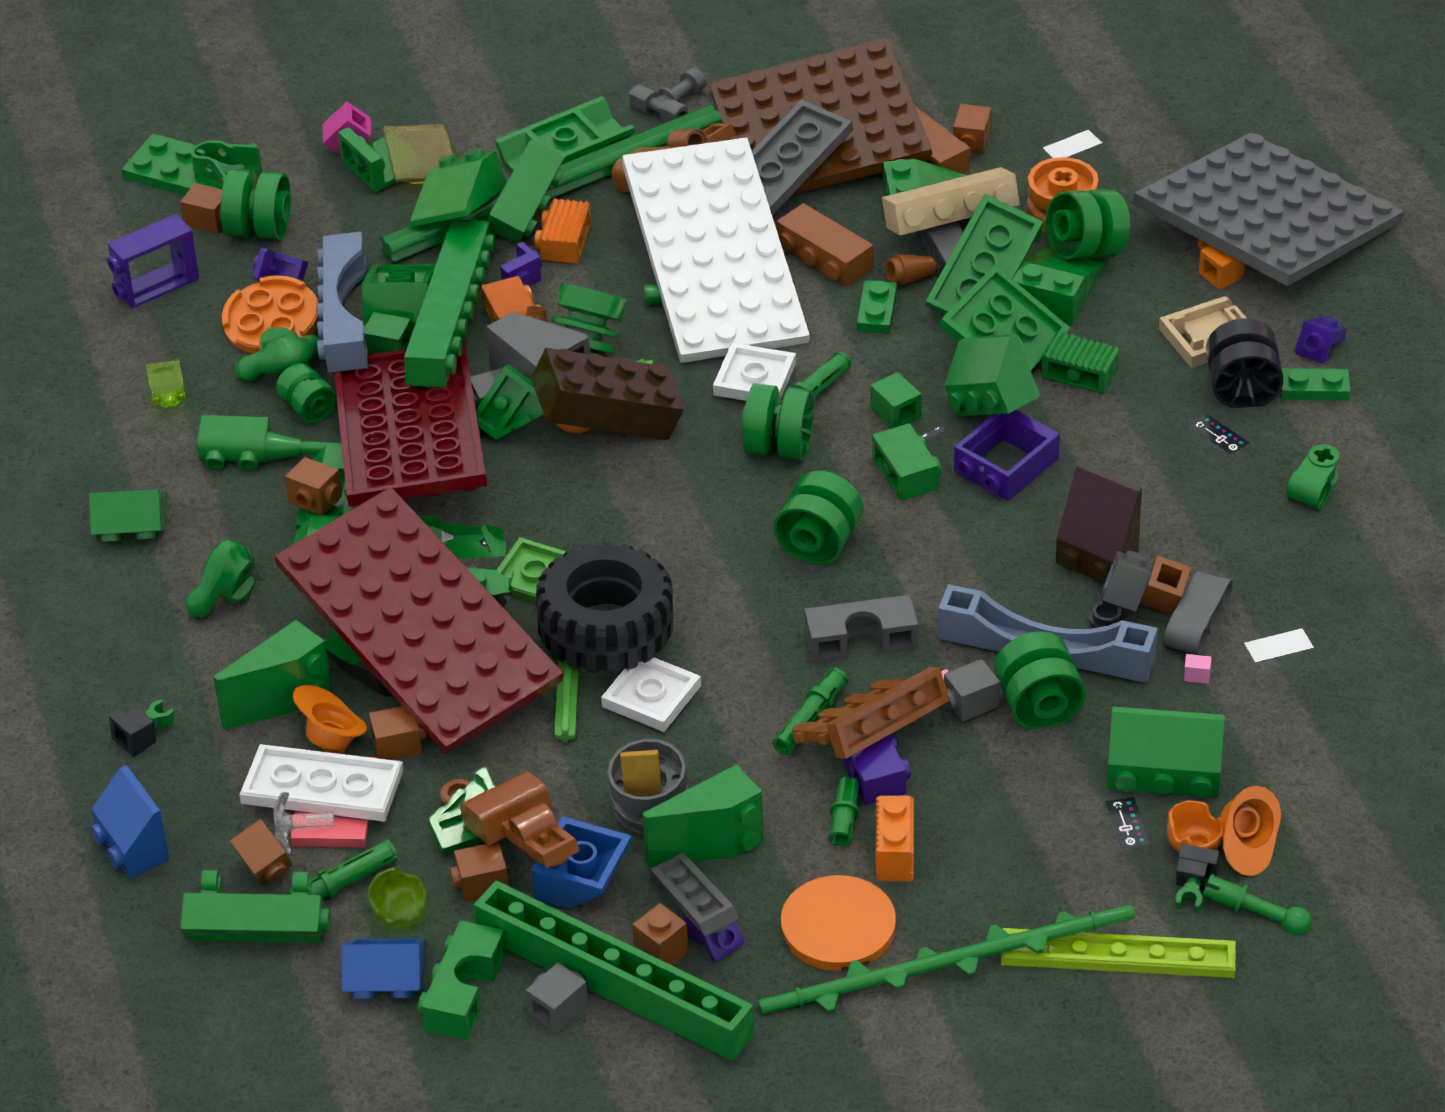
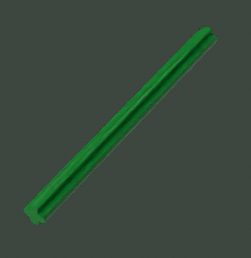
(576, 174)

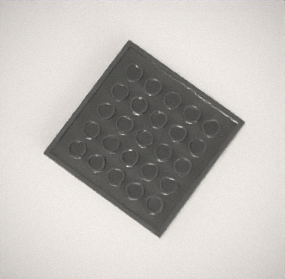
(1268, 208)

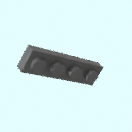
(694, 894)

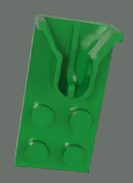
(179, 164)
(992, 237)

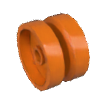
(1055, 176)

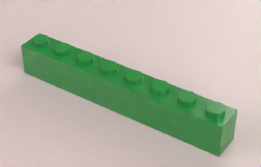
(449, 303)
(619, 971)

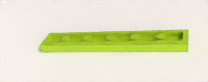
(1130, 954)

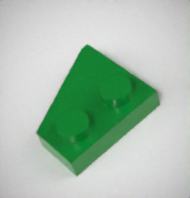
(508, 404)

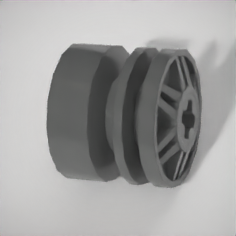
(674, 780)

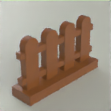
(875, 714)

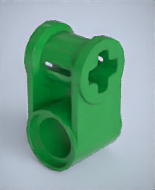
(1315, 477)

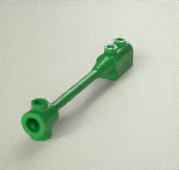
(247, 442)

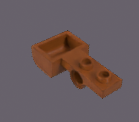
(677, 138)
(522, 814)

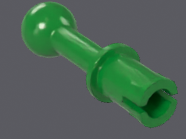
(1294, 920)

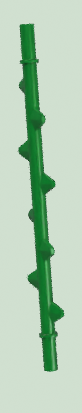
(964, 958)

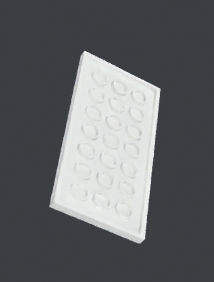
(714, 249)

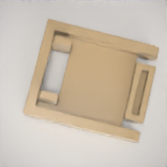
(1197, 324)

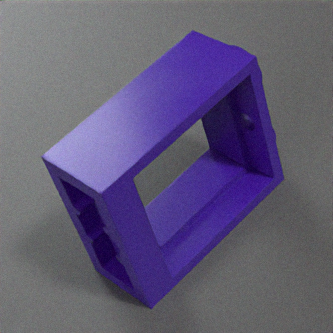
(160, 281)
(1038, 441)

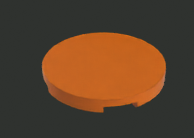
(269, 303)
(838, 922)

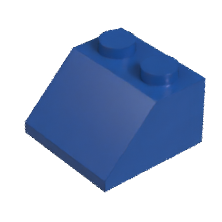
(129, 825)
(584, 873)
(383, 966)

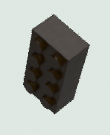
(607, 393)

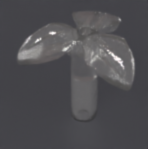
(286, 821)

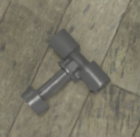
(666, 100)

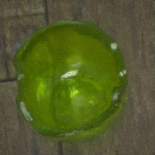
(397, 898)

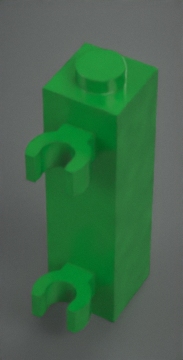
(254, 916)

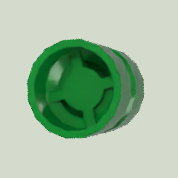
(306, 393)

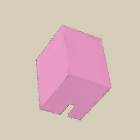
(1197, 668)

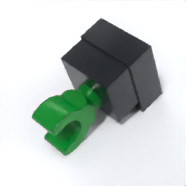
(136, 729)
(1192, 871)

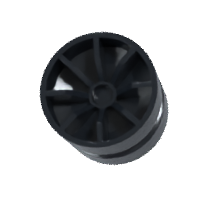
(1244, 363)

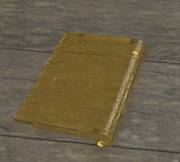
(416, 149)

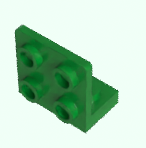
(367, 161)

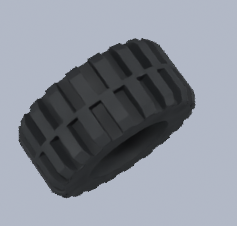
(607, 637)

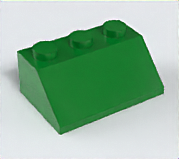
(989, 377)
(1165, 751)

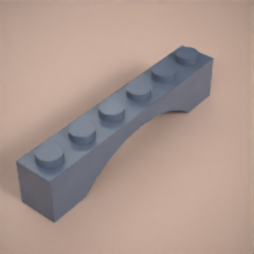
(340, 334)
(1114, 650)

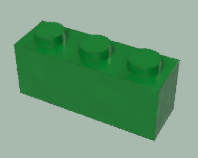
(526, 192)

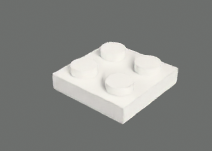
(752, 365)
(651, 693)

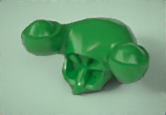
(277, 352)
(224, 575)

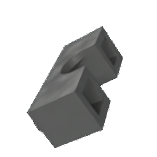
(885, 619)

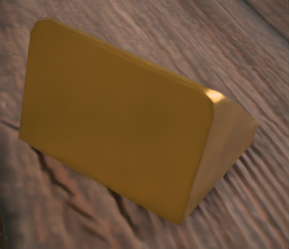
(641, 772)

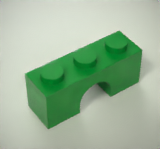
(469, 954)

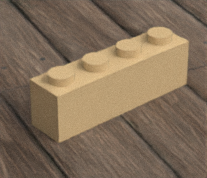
(947, 200)

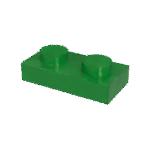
(877, 307)
(1315, 384)

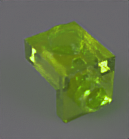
(166, 383)

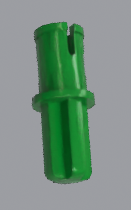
(844, 812)

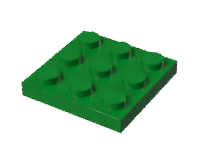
(1000, 308)

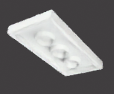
(322, 782)

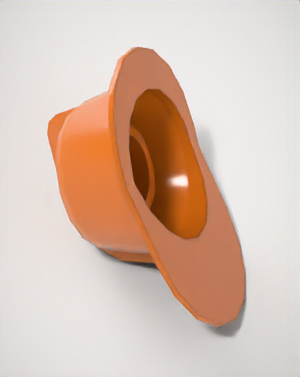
(328, 719)
(1250, 829)

